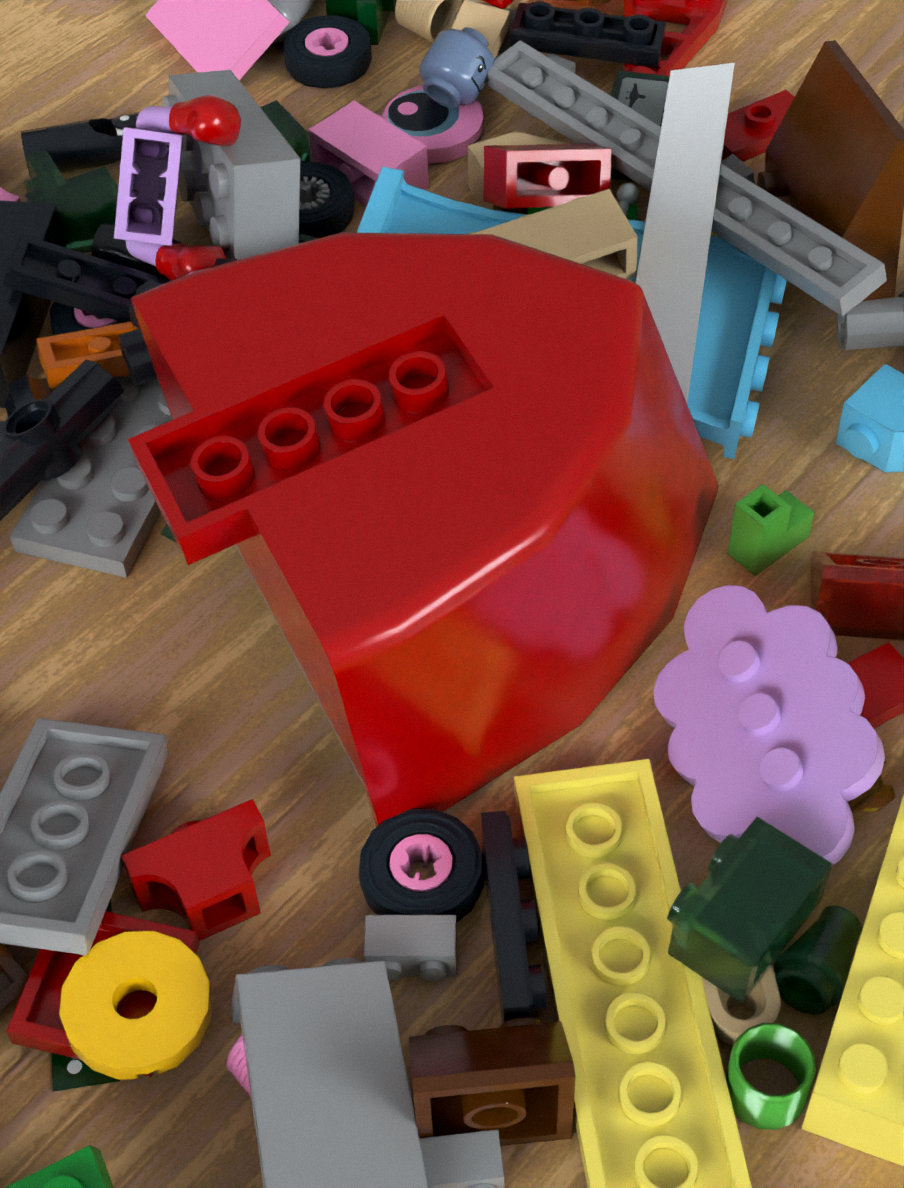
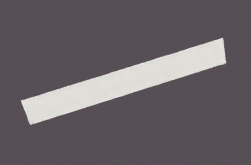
(683, 208)

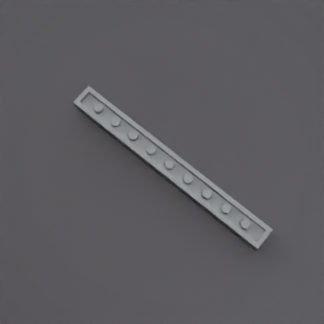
(743, 212)

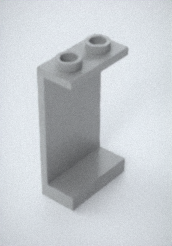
(328, 1077)

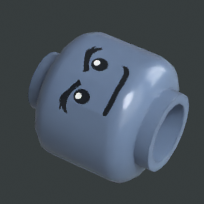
(456, 67)

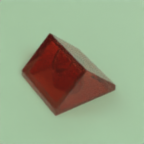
(859, 594)

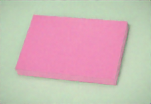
(218, 32)

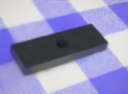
(589, 34)
(512, 920)

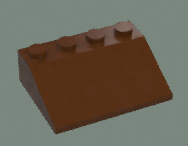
(842, 160)

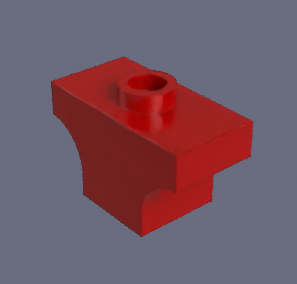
(203, 870)

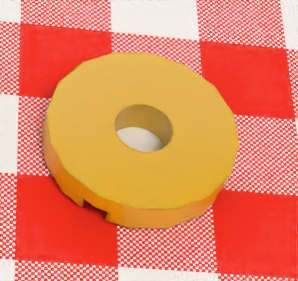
(126, 965)

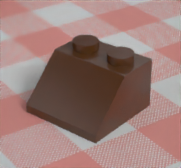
(493, 1080)

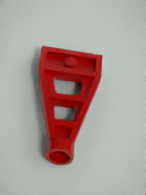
(702, 22)

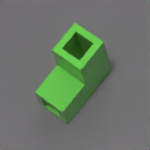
(767, 528)

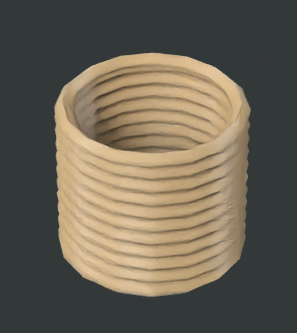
(427, 16)

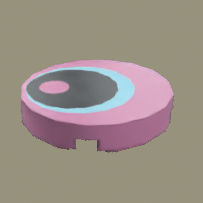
(439, 128)

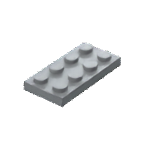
(102, 505)
(66, 824)

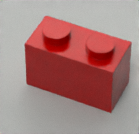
(544, 174)

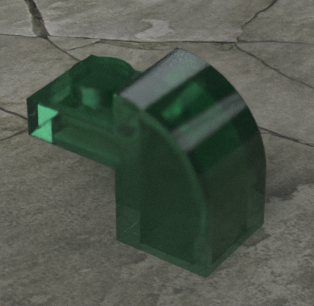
(80, 200)

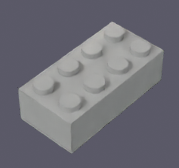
(240, 191)

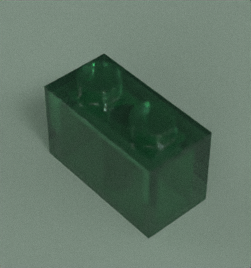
(746, 907)

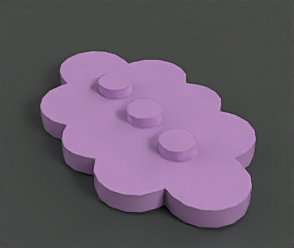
(768, 722)

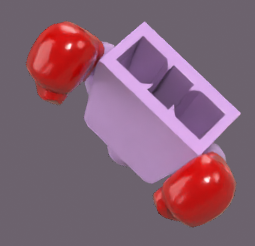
(152, 175)

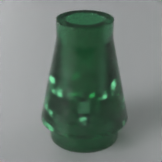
(818, 962)

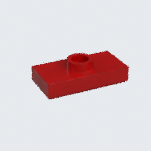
(754, 126)

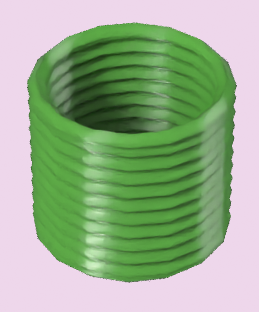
(781, 1045)

